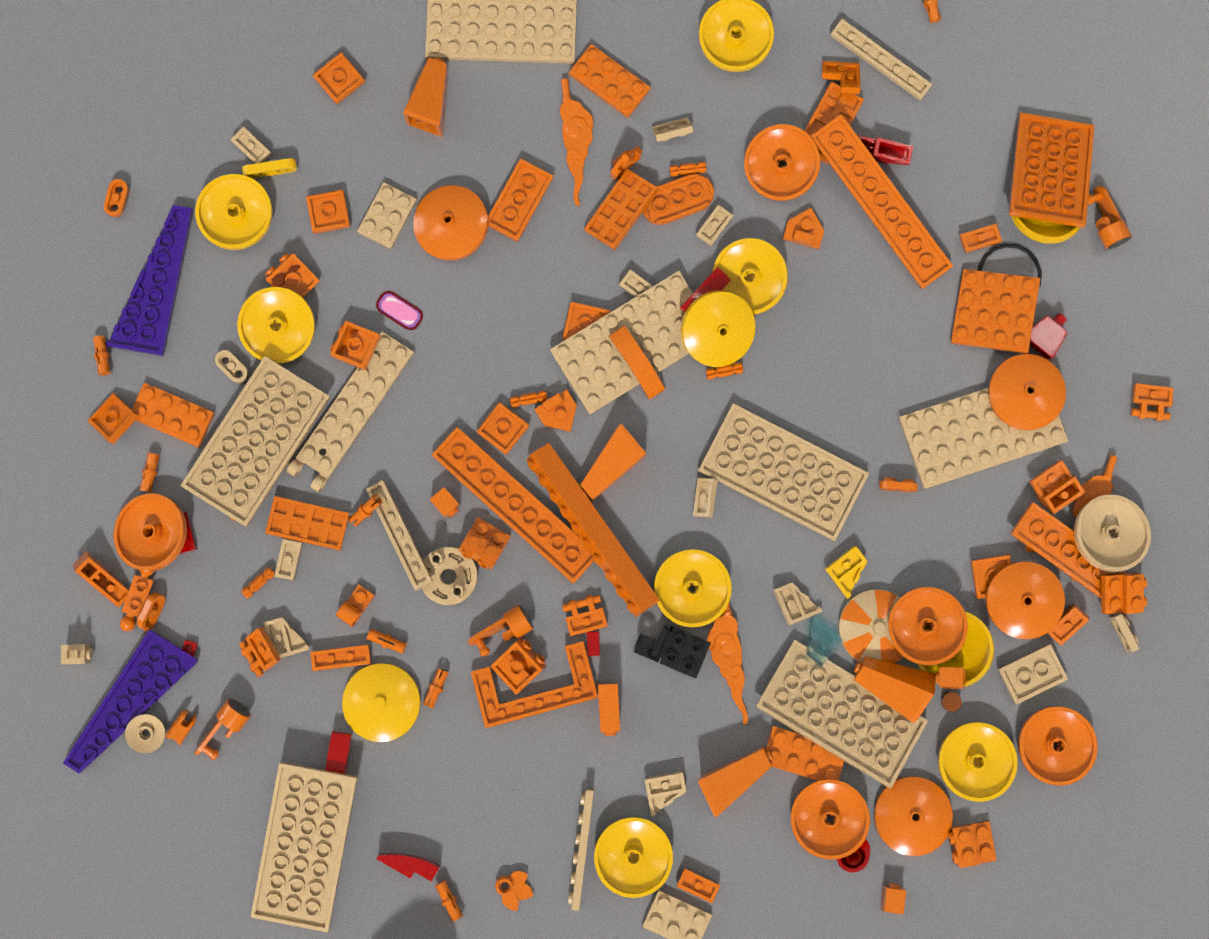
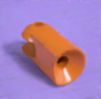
(181, 727)

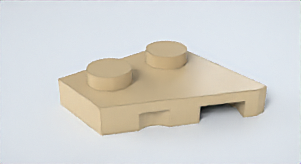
(795, 604)
(284, 638)
(664, 789)

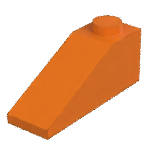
(101, 578)

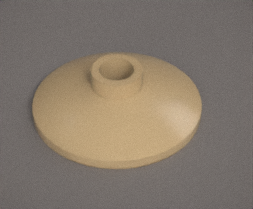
(140, 742)

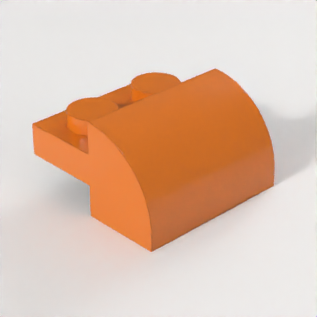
(1056, 487)

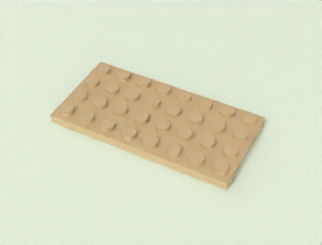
(502, 30)
(653, 320)
(968, 438)
(255, 441)
(783, 472)
(840, 715)
(304, 846)

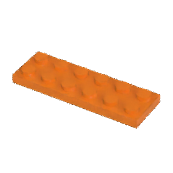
(1058, 546)

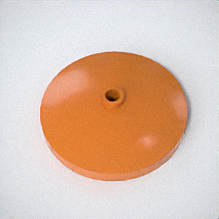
(780, 144)
(459, 236)
(1010, 397)
(150, 532)
(1007, 595)
(930, 607)
(1074, 750)
(895, 811)
(832, 838)

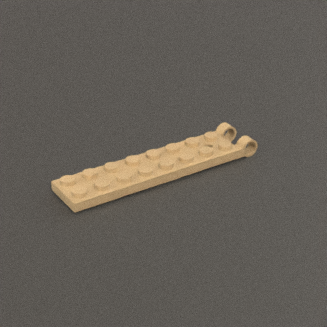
(351, 411)

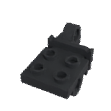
(676, 649)

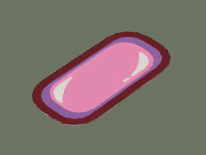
(399, 310)

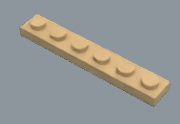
(881, 59)
(400, 537)
(581, 840)

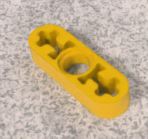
(270, 168)

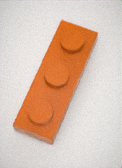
(340, 657)

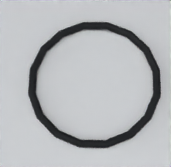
(1012, 246)

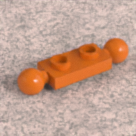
(135, 599)

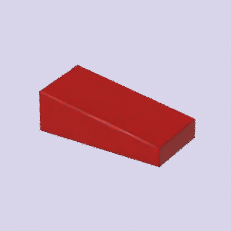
(593, 643)
(190, 647)

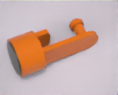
(1111, 227)
(514, 618)
(231, 715)

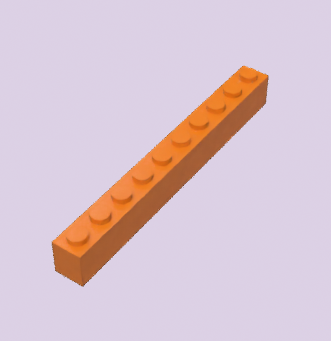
(592, 530)

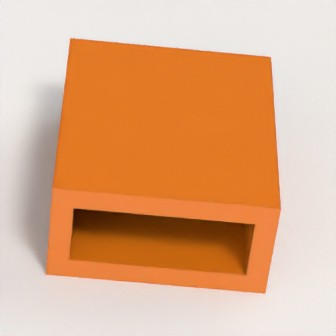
(609, 709)

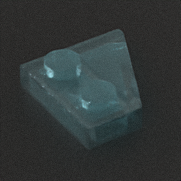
(821, 641)

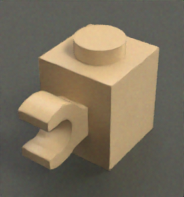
(76, 654)

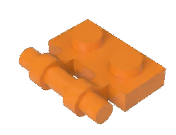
(1152, 395)
(585, 621)
(263, 650)

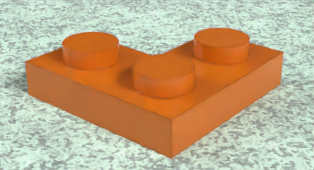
(845, 72)

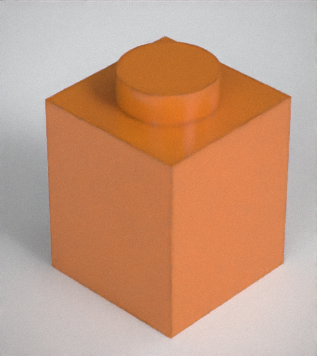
(445, 503)
(951, 678)
(893, 898)

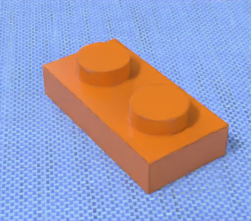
(980, 238)
(698, 885)

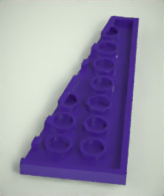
(151, 304)
(144, 680)

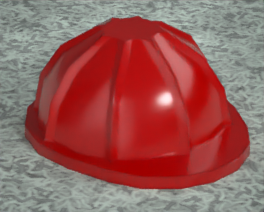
(857, 860)

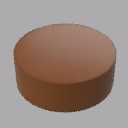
(951, 701)

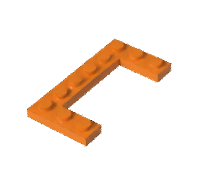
(496, 714)

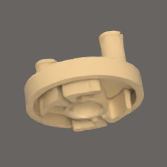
(458, 590)

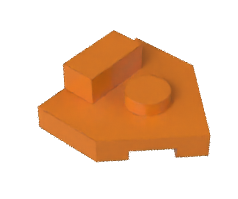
(625, 161)
(804, 230)
(558, 411)

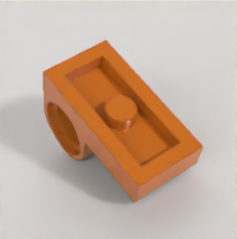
(355, 606)
(1069, 624)

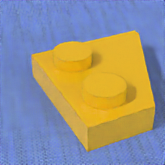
(846, 570)

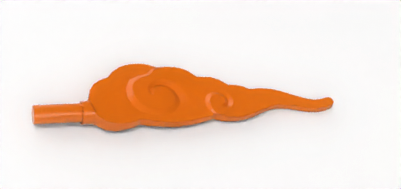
(576, 136)
(1096, 487)
(727, 654)

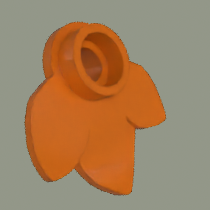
(516, 891)

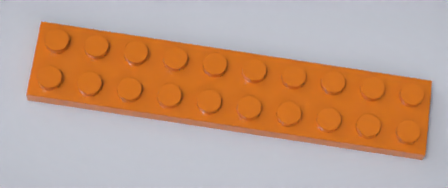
(881, 201)
(514, 504)

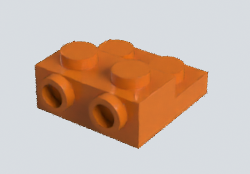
(291, 275)
(354, 345)
(484, 543)
(1123, 593)
(519, 665)
(972, 844)

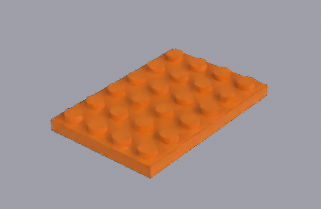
(1051, 170)

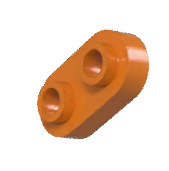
(116, 199)
(891, 485)
(151, 611)

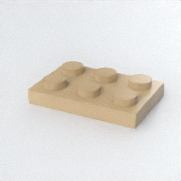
(387, 216)
(1032, 674)
(676, 918)

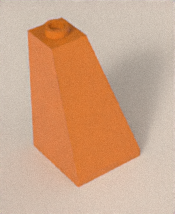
(428, 100)
(614, 462)
(897, 685)
(731, 780)

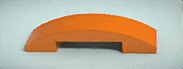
(637, 362)

